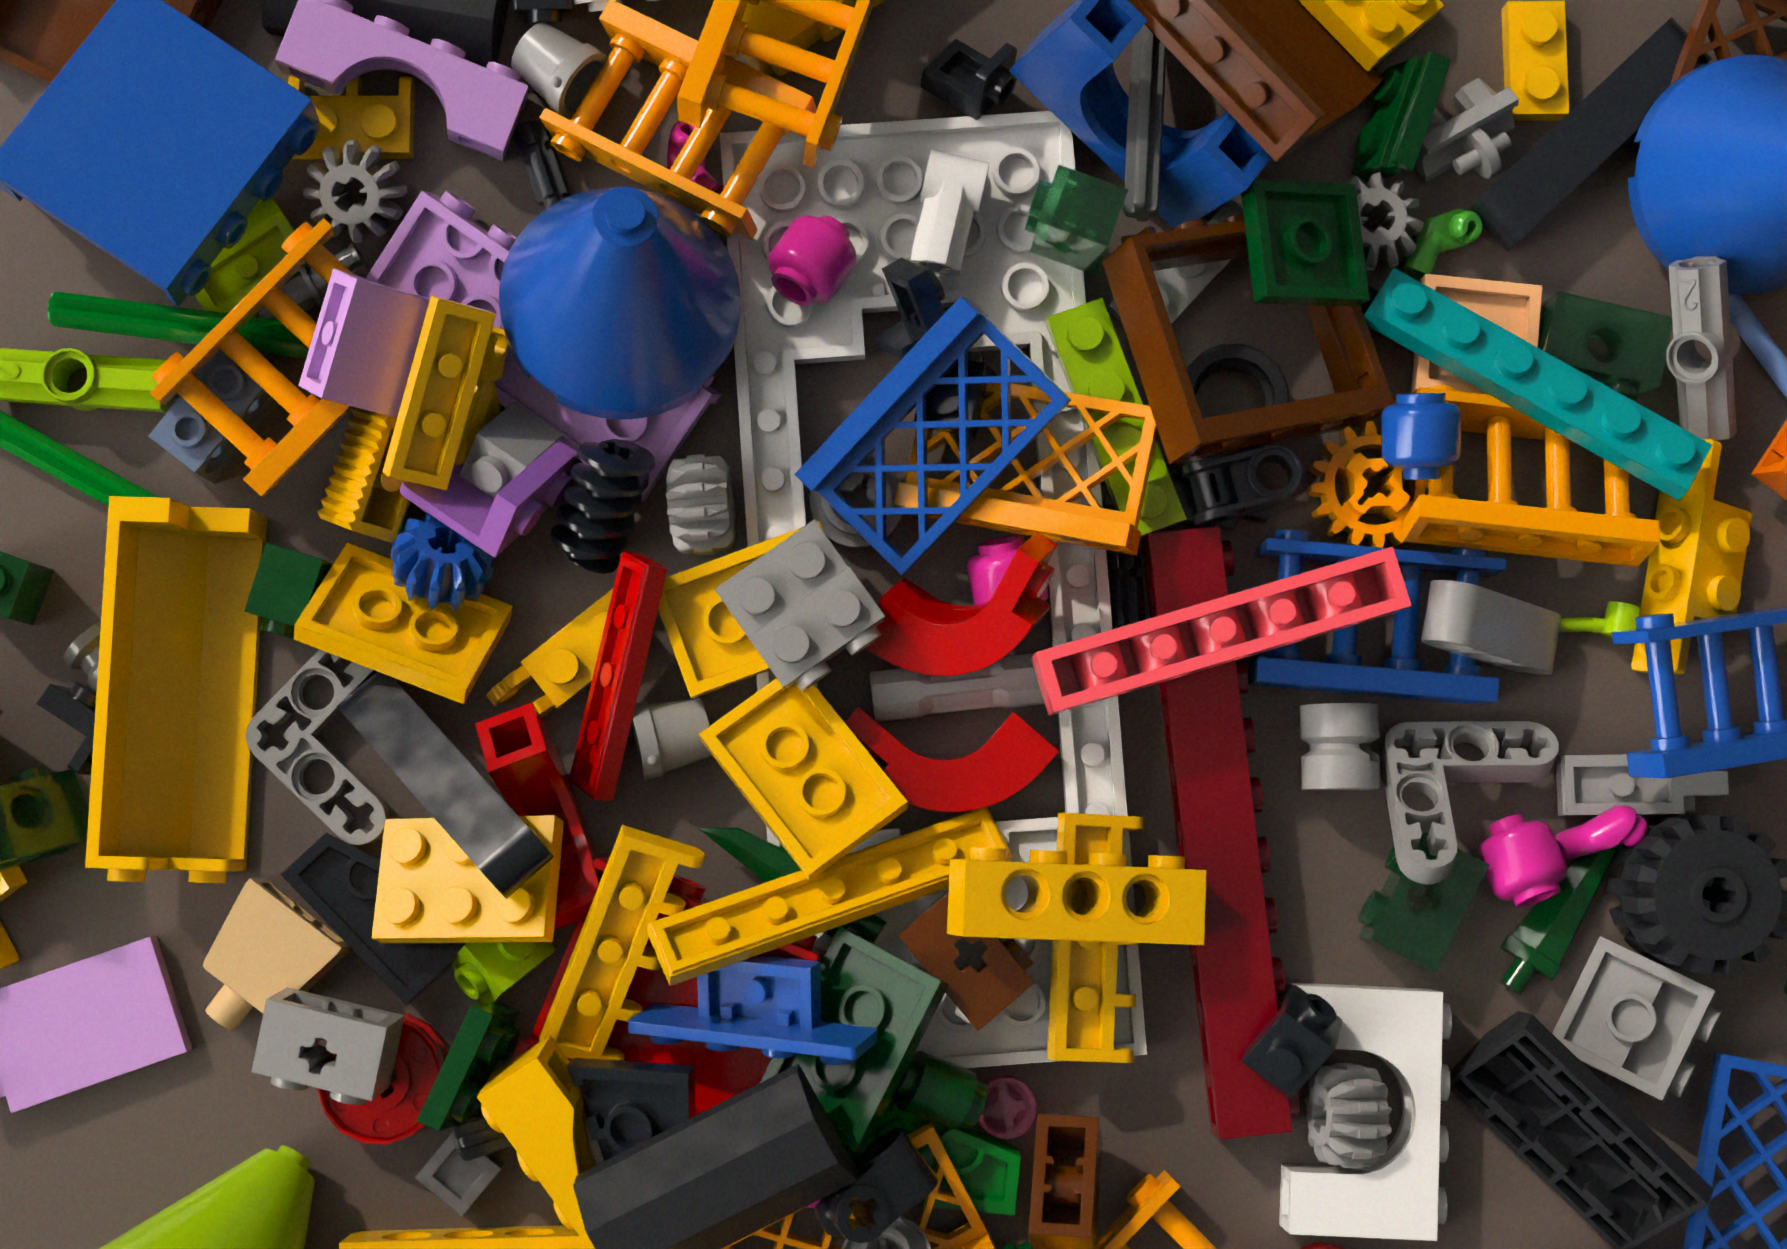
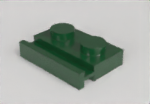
(1400, 116)

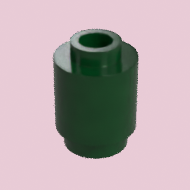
(941, 1092)

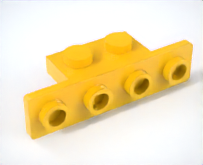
(1698, 559)

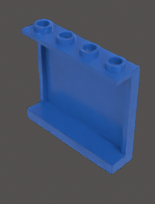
(157, 143)

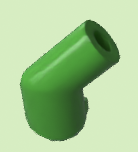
(1439, 235)

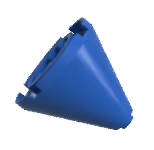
(1718, 171)
(619, 302)

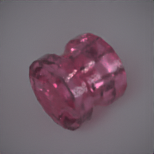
(1017, 1115)

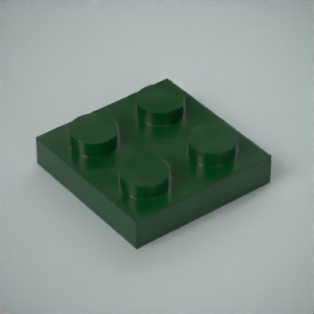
(1305, 243)
(481, 1041)

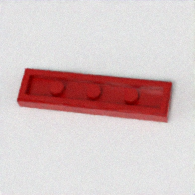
(617, 675)

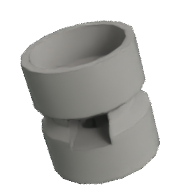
(1340, 746)

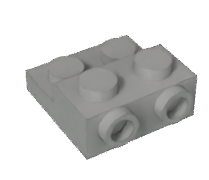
(802, 607)
(1636, 1020)

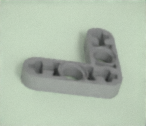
(307, 746)
(1430, 775)

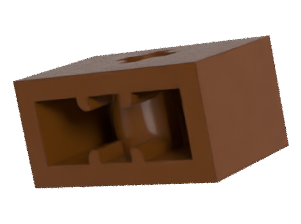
(978, 992)
(1065, 1182)

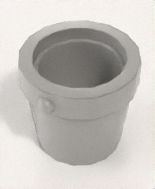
(557, 66)
(669, 735)

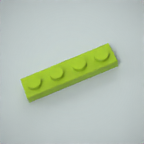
(1098, 368)

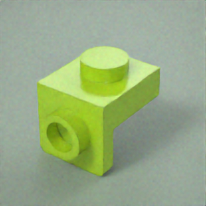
(492, 968)

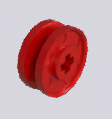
(394, 1111)

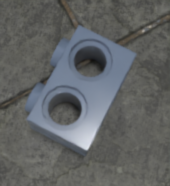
(193, 438)

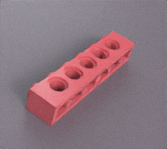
(1220, 631)

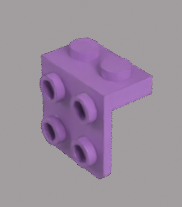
(513, 512)

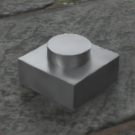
(457, 1180)

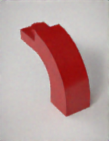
(955, 639)
(536, 783)
(959, 785)

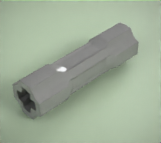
(911, 695)

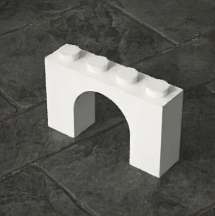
(1402, 1190)

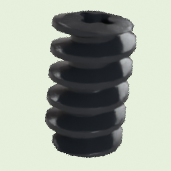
(602, 503)

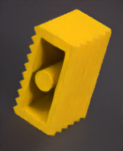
(359, 491)

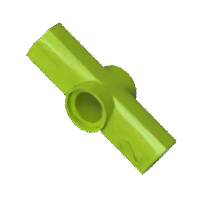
(110, 381)

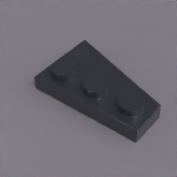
(342, 889)
(632, 1099)

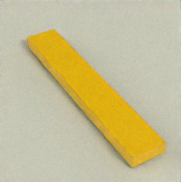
(799, 908)

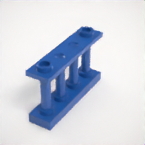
(1402, 673)
(1722, 742)

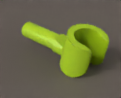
(1617, 617)

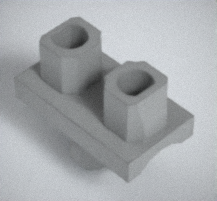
(1471, 137)

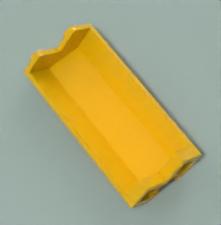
(175, 690)

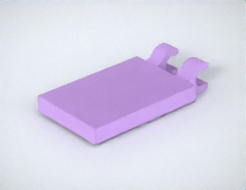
(88, 1024)

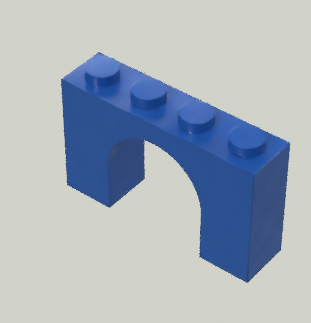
(1075, 79)

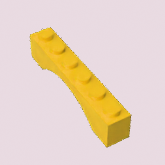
(544, 1122)

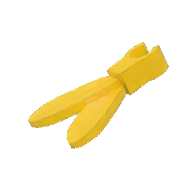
(485, 398)

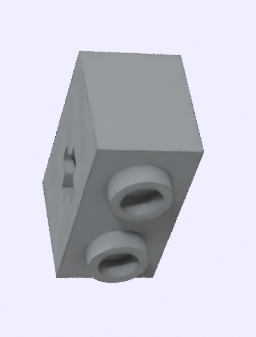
(358, 1034)

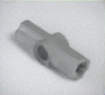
(1703, 314)

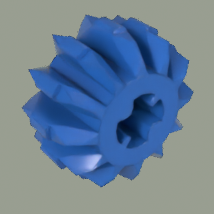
(439, 563)

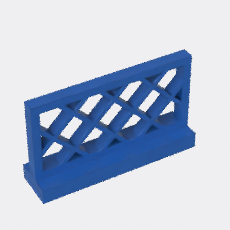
(891, 403)
(1709, 1161)

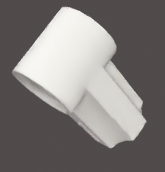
(950, 199)

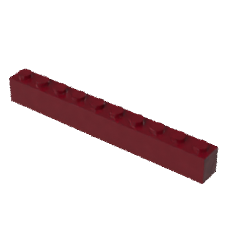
(1217, 833)

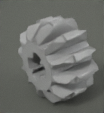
(343, 169)
(1395, 226)
(701, 504)
(1347, 1115)

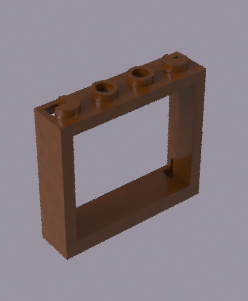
(1185, 435)

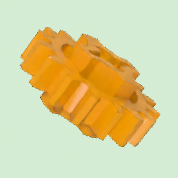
(1353, 472)

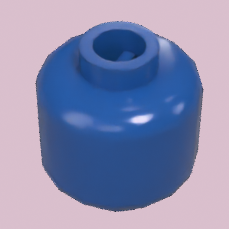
(1421, 434)

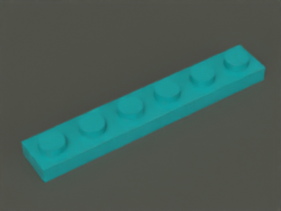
(1537, 384)

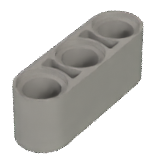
(1491, 627)

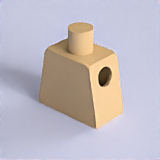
(266, 948)

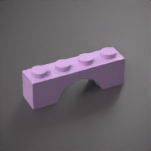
(334, 46)

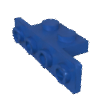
(761, 1006)

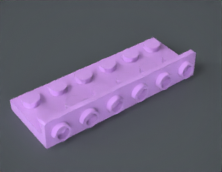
(456, 258)

